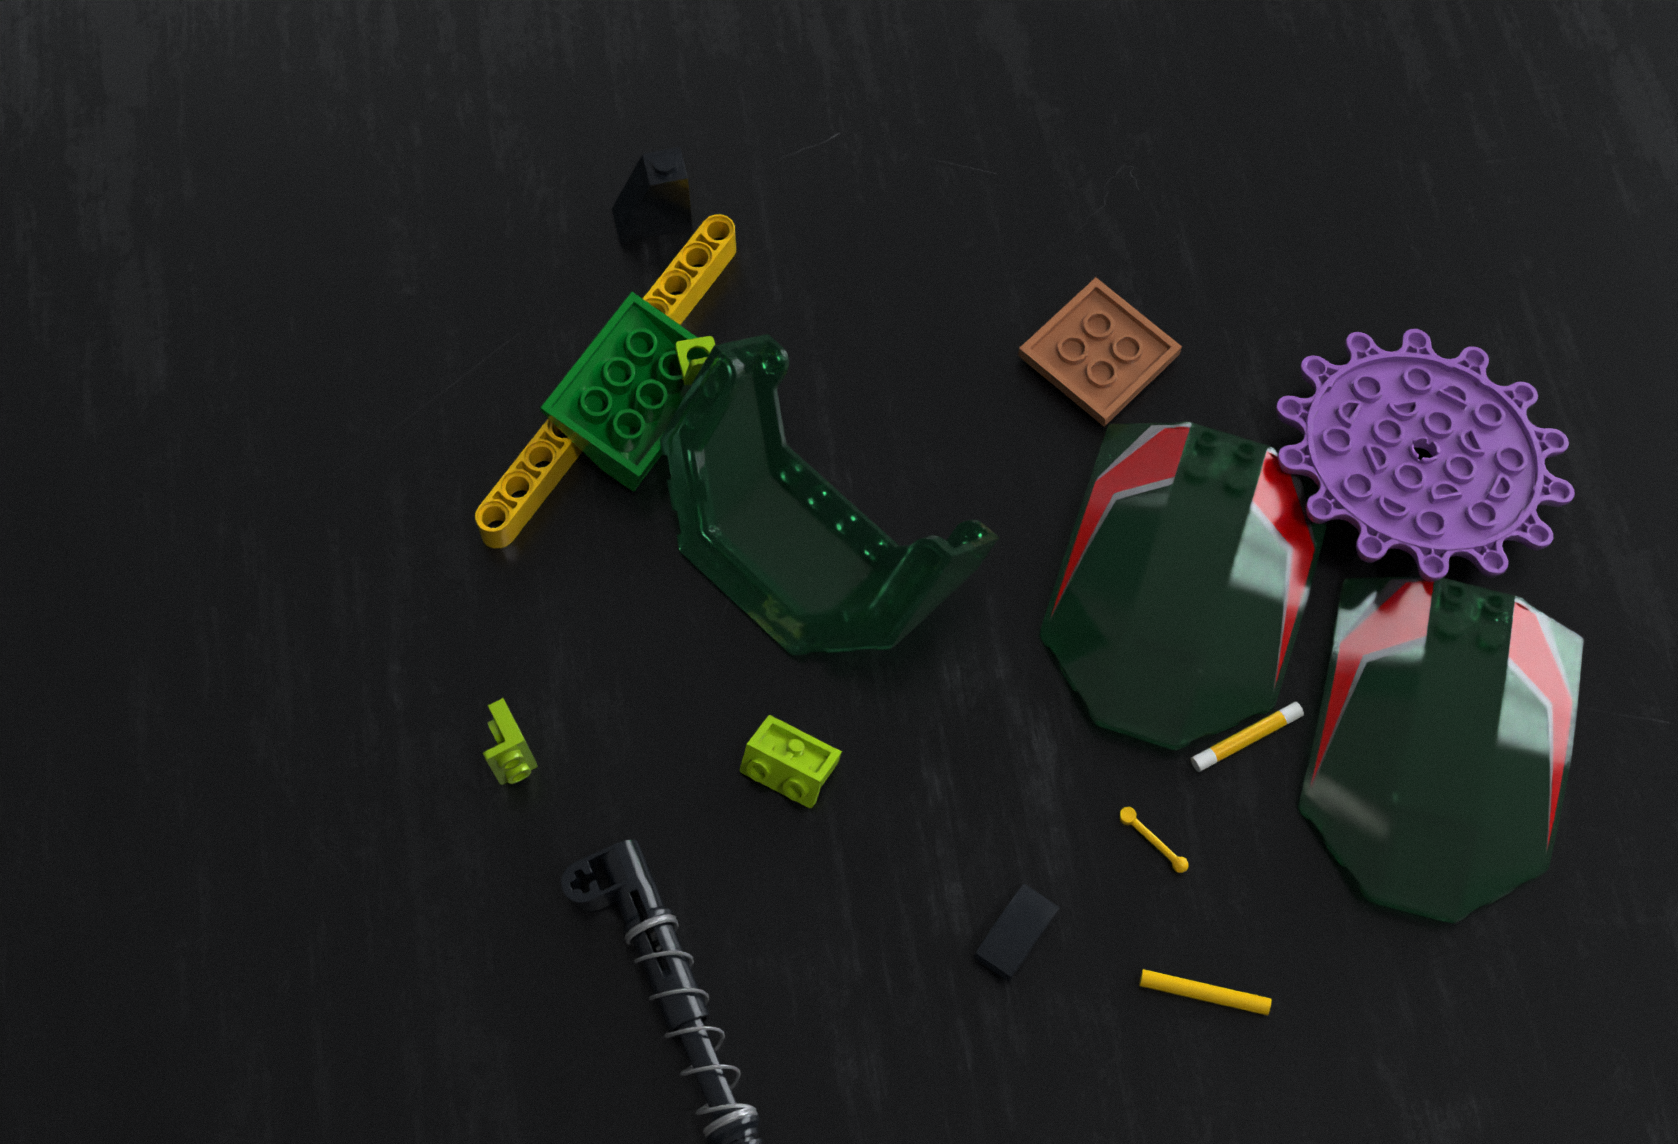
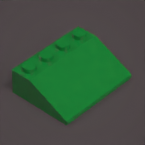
(624, 391)

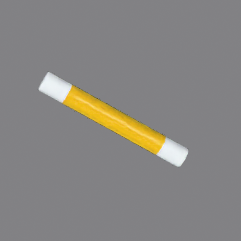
(1247, 736)

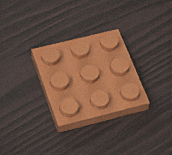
(1099, 351)

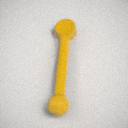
(1128, 817)

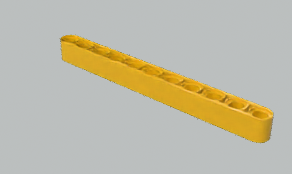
(562, 451)

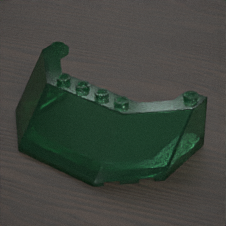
(781, 532)

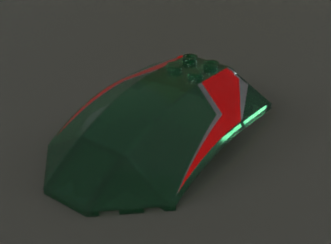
(1183, 582)
(1442, 742)

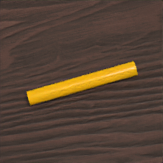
(1205, 992)

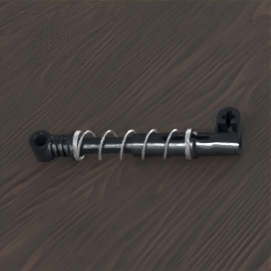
(672, 987)

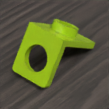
(690, 370)

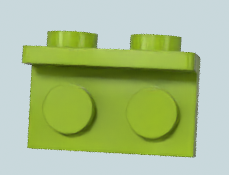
(511, 758)
(789, 761)

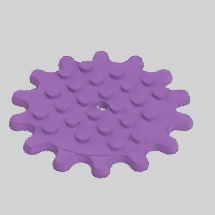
(1482, 465)

